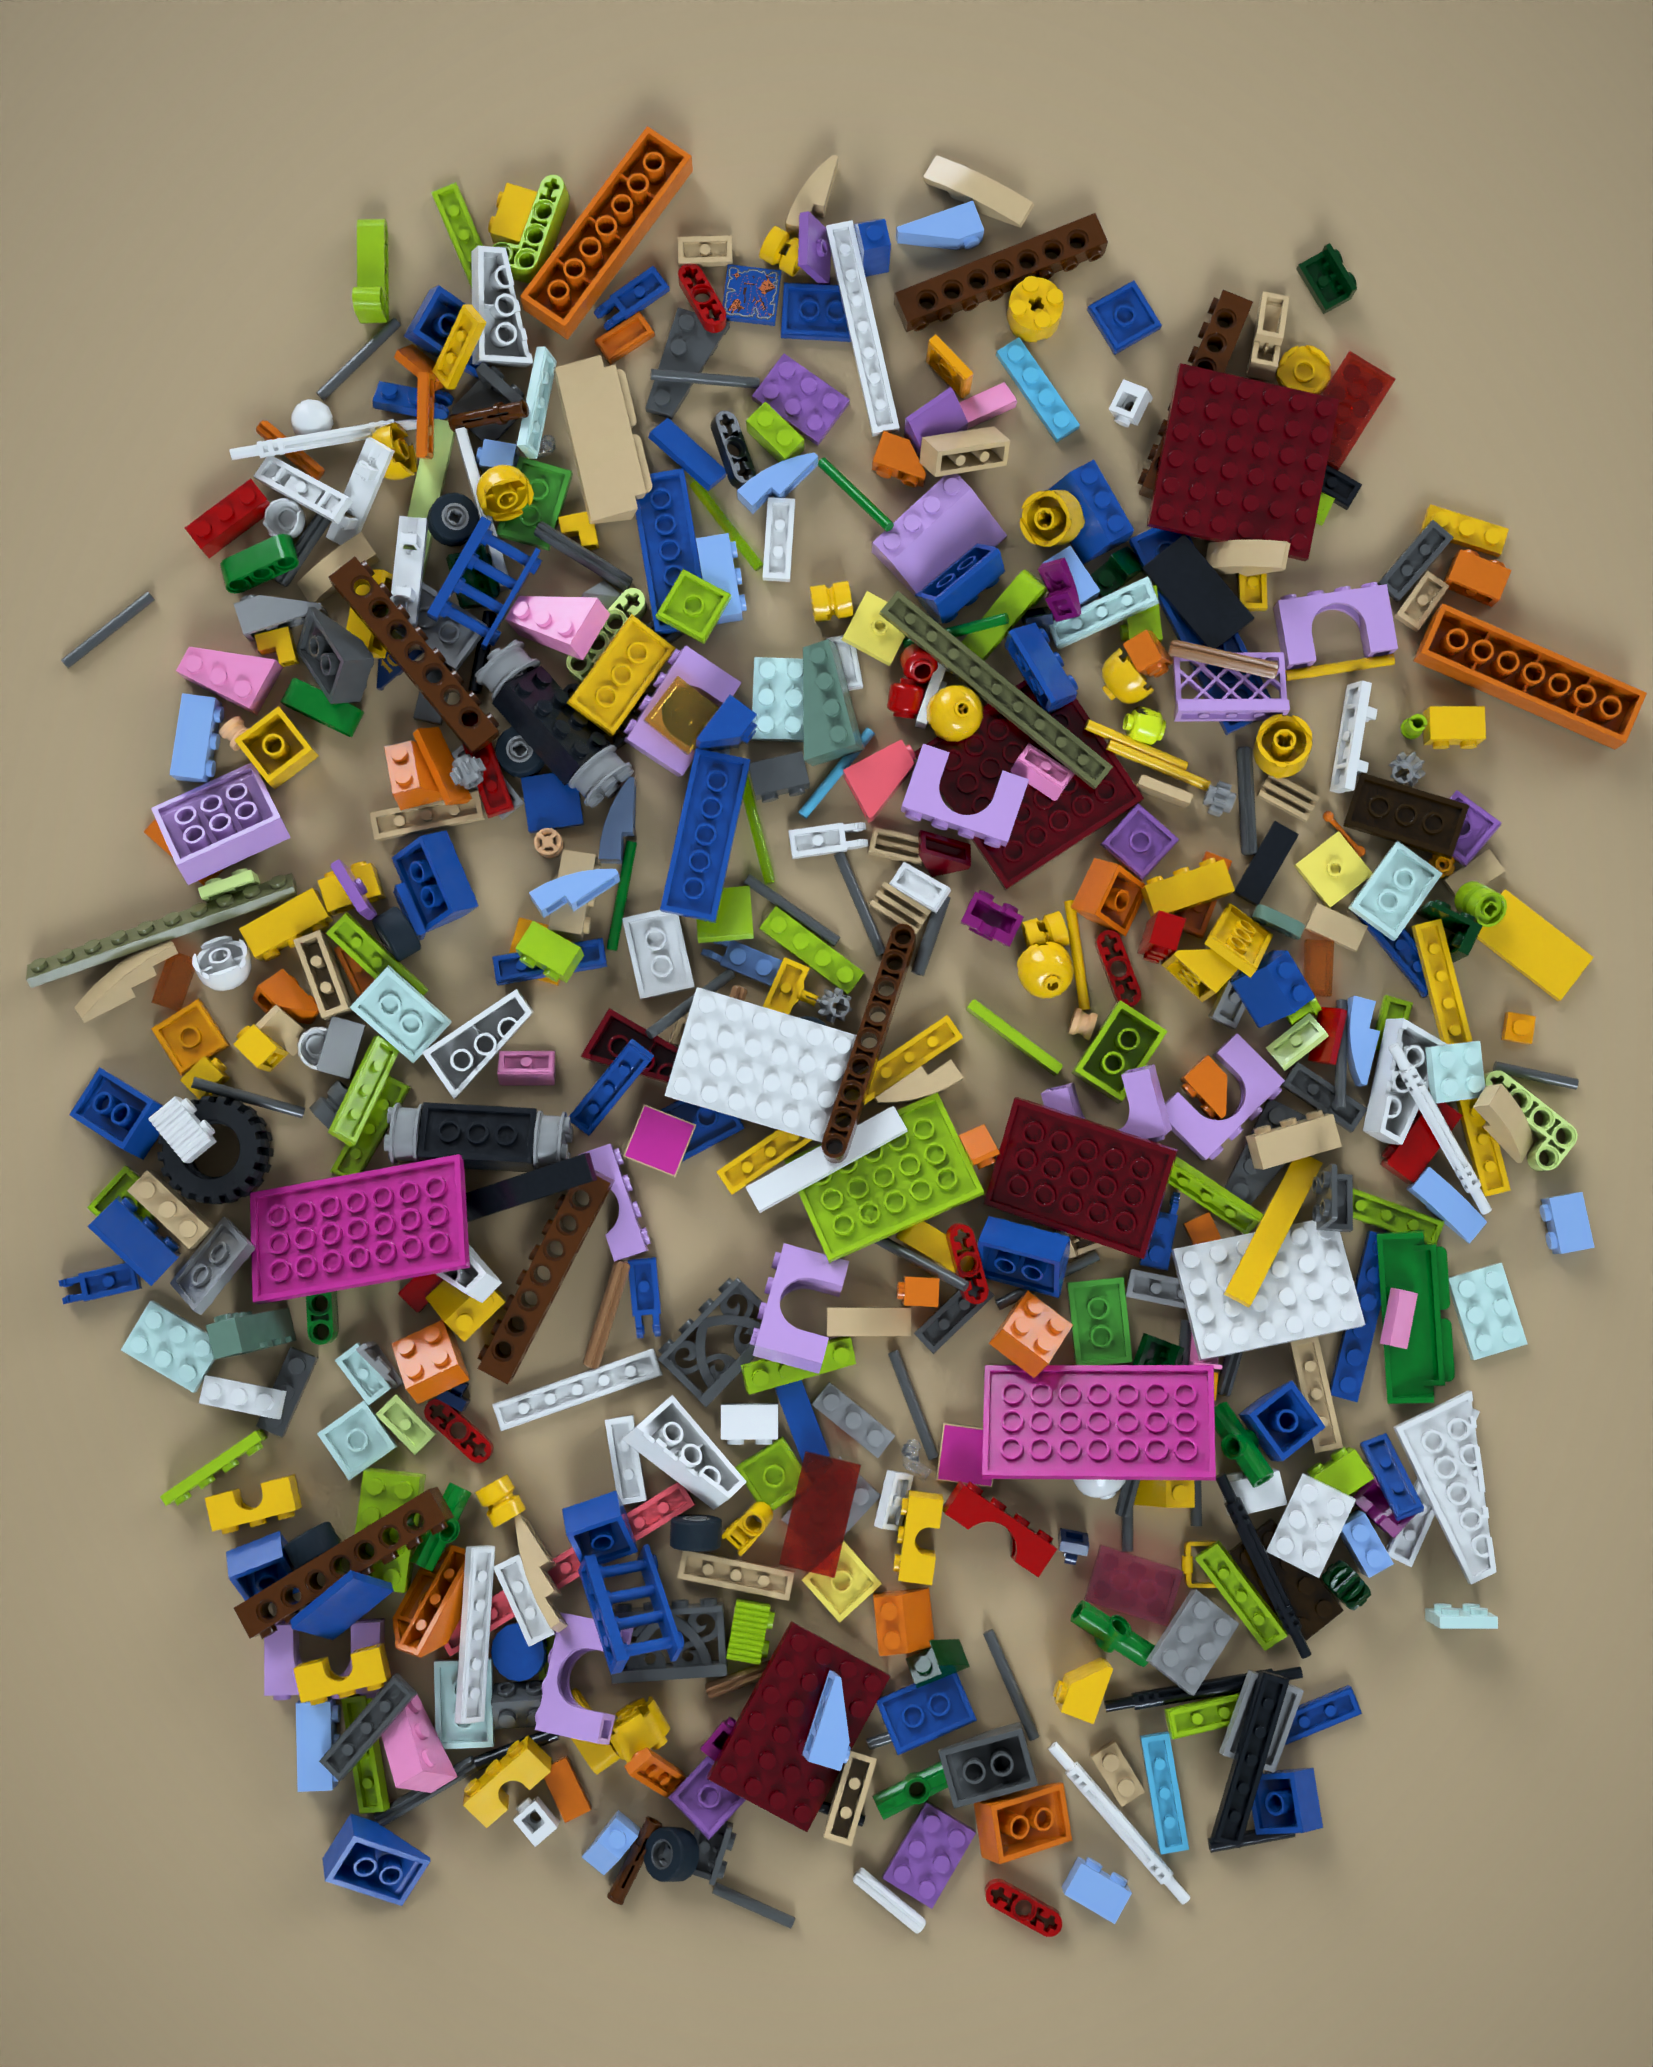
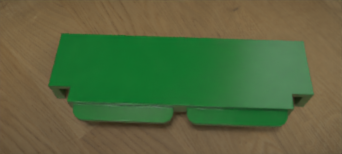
(1429, 1359)

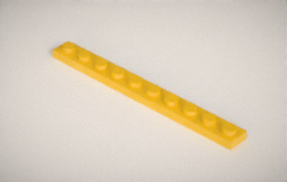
(1453, 1029)
(888, 1072)

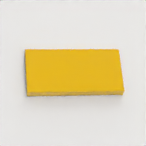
(621, 675)
(1239, 939)
(1535, 948)

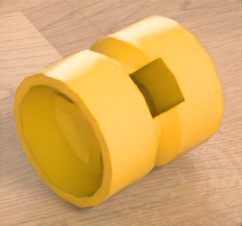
(775, 247)
(831, 601)
(1049, 929)
(500, 1500)

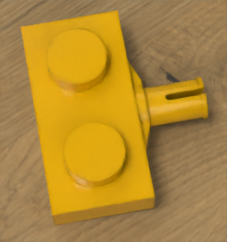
(789, 987)

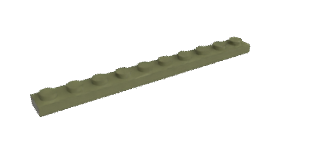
(996, 690)
(161, 930)

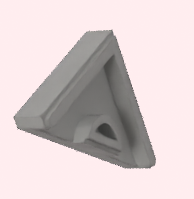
(376, 1358)

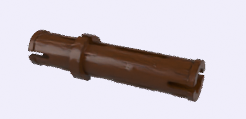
(513, 411)
(633, 1862)

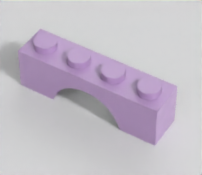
(626, 1236)

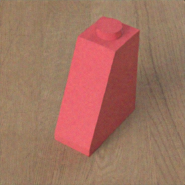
(879, 777)

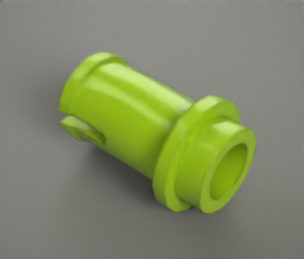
(1413, 727)
(1311, 1007)

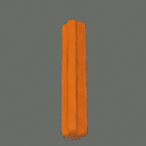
(299, 458)

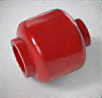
(918, 664)
(905, 698)

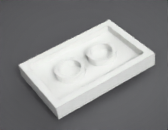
(658, 953)
(1311, 1525)

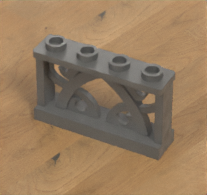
(714, 1379)
(701, 1665)

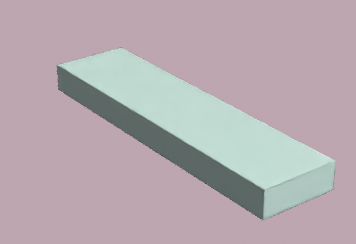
(537, 400)
(1105, 612)

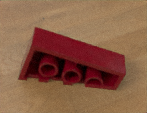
(616, 1032)

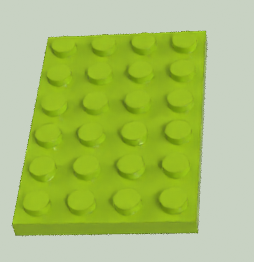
(894, 1184)

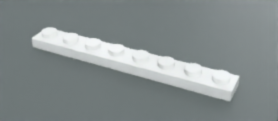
(862, 328)

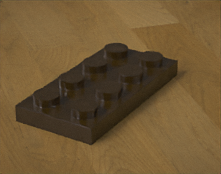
(1406, 815)
(1306, 1593)

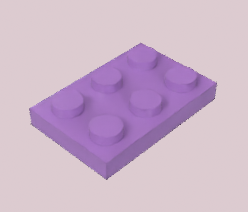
(801, 399)
(929, 1854)

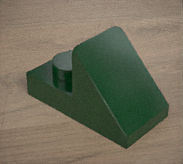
(1116, 571)
(939, 1661)

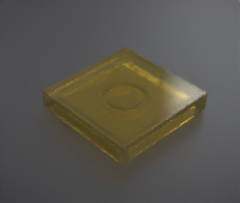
(681, 715)

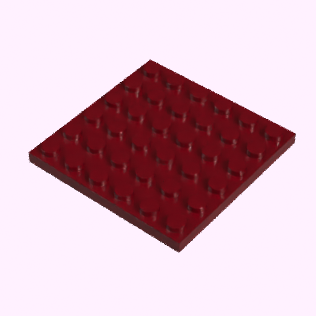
(1242, 460)
(1042, 825)

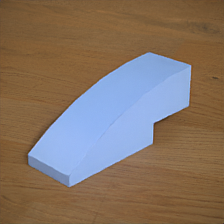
(776, 481)
(573, 889)
(1360, 1038)
(1447, 1204)

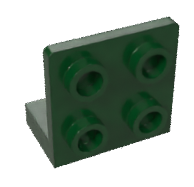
(1462, 924)

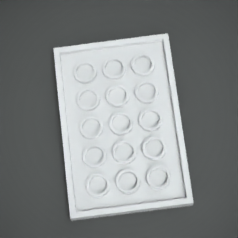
(759, 1064)
(1301, 1297)

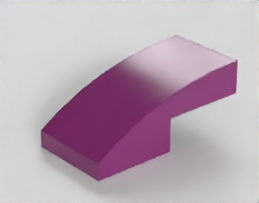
(1062, 595)

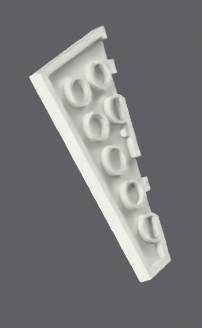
(1450, 1470)

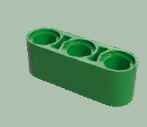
(259, 563)
(314, 705)
(317, 1317)

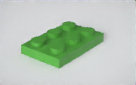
(550, 491)
(1099, 1322)

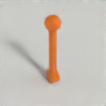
(1329, 817)

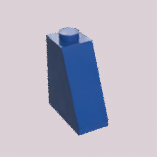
(874, 246)

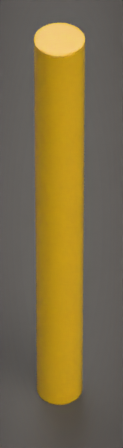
(1340, 667)
(1111, 734)
(1158, 765)
(1077, 956)

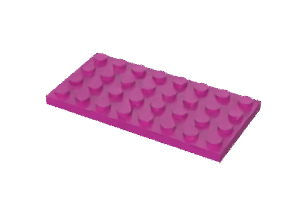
(359, 1229)
(1099, 1422)

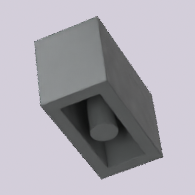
(779, 777)

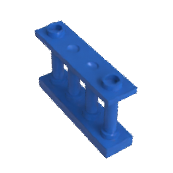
(457, 584)
(610, 1626)

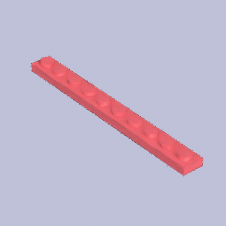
(642, 1520)

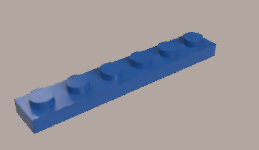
(1357, 1342)

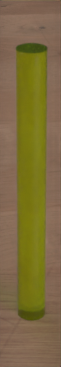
(726, 525)
(757, 835)

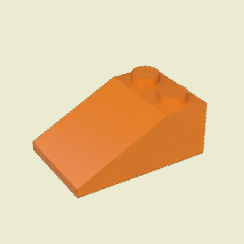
(1022, 1822)

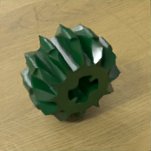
(1346, 1585)

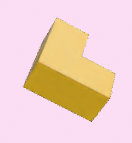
(579, 525)
(278, 641)

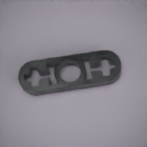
(735, 438)

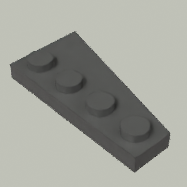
(686, 350)
(1244, 1179)

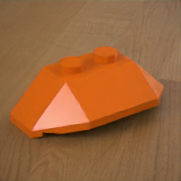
(431, 1605)

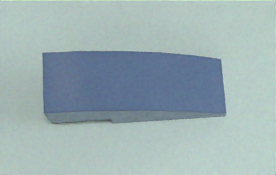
(619, 824)

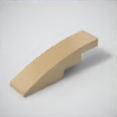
(987, 194)
(117, 984)
(536, 1565)

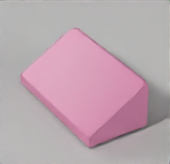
(988, 404)
(1042, 771)
(526, 1068)
(1398, 1318)

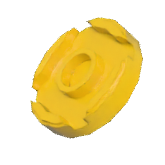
(1304, 369)

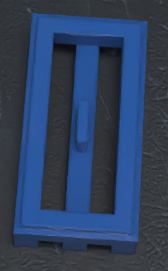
(409, 909)

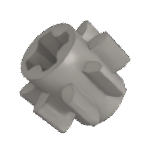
(1400, 770)
(467, 771)
(1219, 799)
(841, 1009)

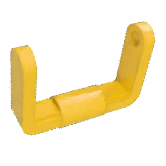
(1187, 1565)

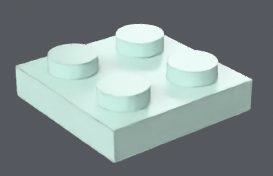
(1455, 1071)
(357, 1440)
(1467, 1617)

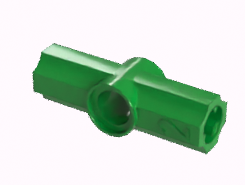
(1241, 1445)
(430, 1550)
(1112, 1633)
(898, 1798)

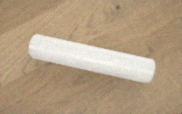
(889, 1900)

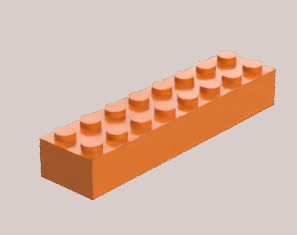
(607, 232)
(1529, 676)

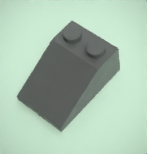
(334, 658)
(988, 1765)

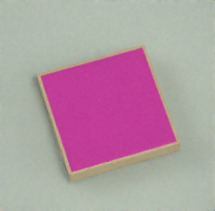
(659, 1140)
(961, 1455)

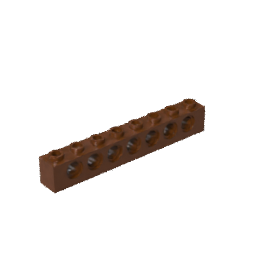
(1084, 231)
(1227, 308)
(346, 581)
(506, 1366)
(429, 1504)

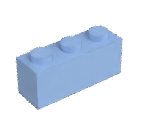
(717, 568)
(196, 738)
(314, 1737)

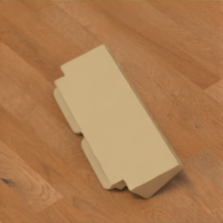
(600, 433)

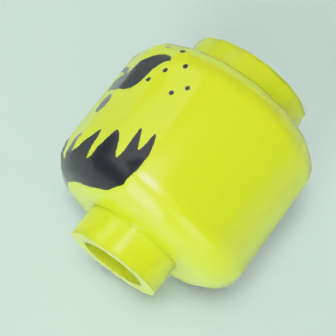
(1144, 725)

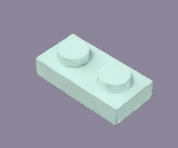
(362, 1375)

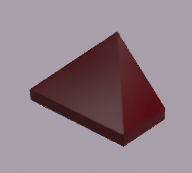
(943, 854)

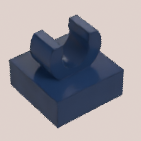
(1040, 616)
(455, 1398)
(1073, 1544)

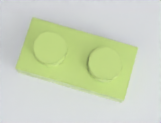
(238, 881)
(1297, 1041)
(406, 1424)

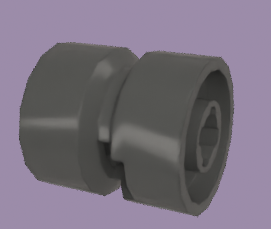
(326, 1108)

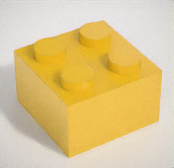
(276, 748)

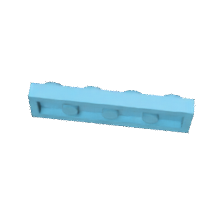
(1037, 389)
(1164, 1792)

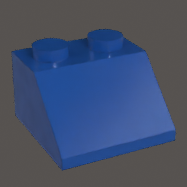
(728, 727)
(1274, 988)
(1282, 1421)
(600, 1528)
(259, 1564)
(1287, 1802)

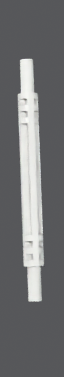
(316, 440)
(1439, 1128)
(1119, 1823)

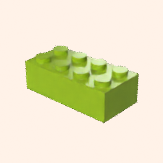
(380, 1494)

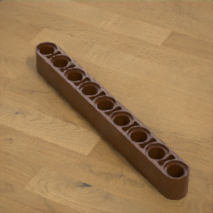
(874, 1030)

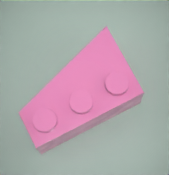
(559, 622)
(231, 676)
(416, 1751)

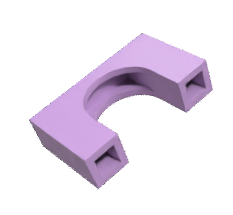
(1366, 605)
(704, 678)
(925, 802)
(1257, 1084)
(1146, 1103)
(777, 1338)
(283, 1655)
(558, 1709)

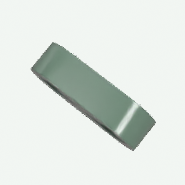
(1278, 921)

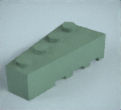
(827, 706)
(249, 1332)

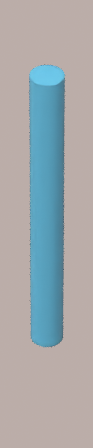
(833, 777)

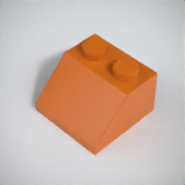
(410, 776)
(1109, 896)
(903, 1621)

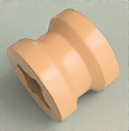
(233, 729)
(544, 840)
(1082, 1023)

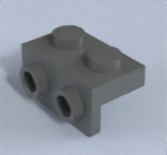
(516, 1704)
(712, 1852)

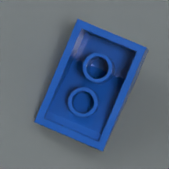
(434, 322)
(118, 1113)
(373, 1861)

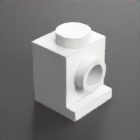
(1126, 396)
(535, 1830)

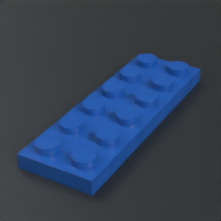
(666, 538)
(705, 835)

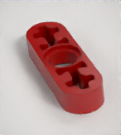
(702, 309)
(1104, 951)
(968, 1241)
(469, 1449)
(1001, 1903)

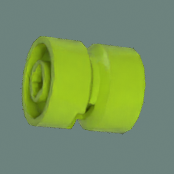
(1481, 903)

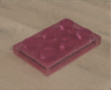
(1133, 1585)

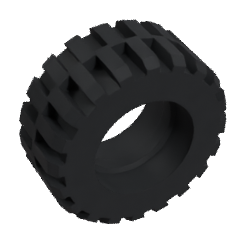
(249, 1167)

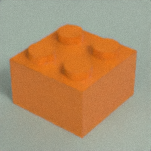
(1031, 1334)
(430, 1361)

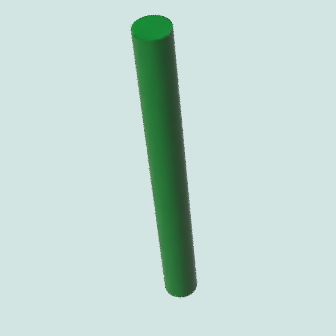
(855, 494)
(971, 627)
(621, 896)

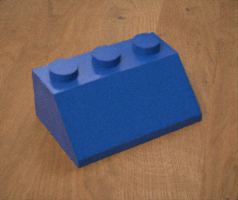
(1104, 518)
(962, 583)
(1041, 667)
(435, 879)
(135, 1239)
(1024, 1256)

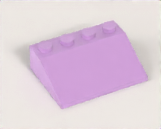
(936, 533)
(220, 823)

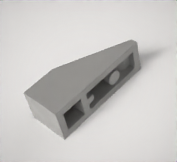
(269, 613)

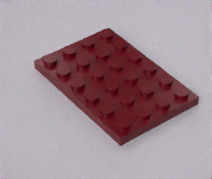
(1080, 1177)
(766, 1745)

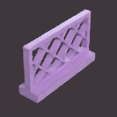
(1229, 709)

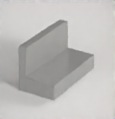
(341, 1047)

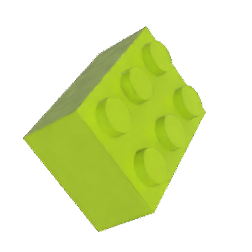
(1121, 1044)

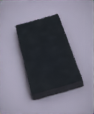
(1197, 593)

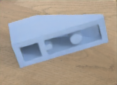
(947, 229)
(829, 1734)

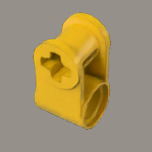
(745, 1529)

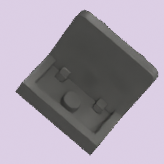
(484, 394)
(1333, 1200)

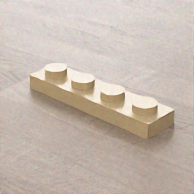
(432, 816)
(1315, 1388)
(736, 1574)

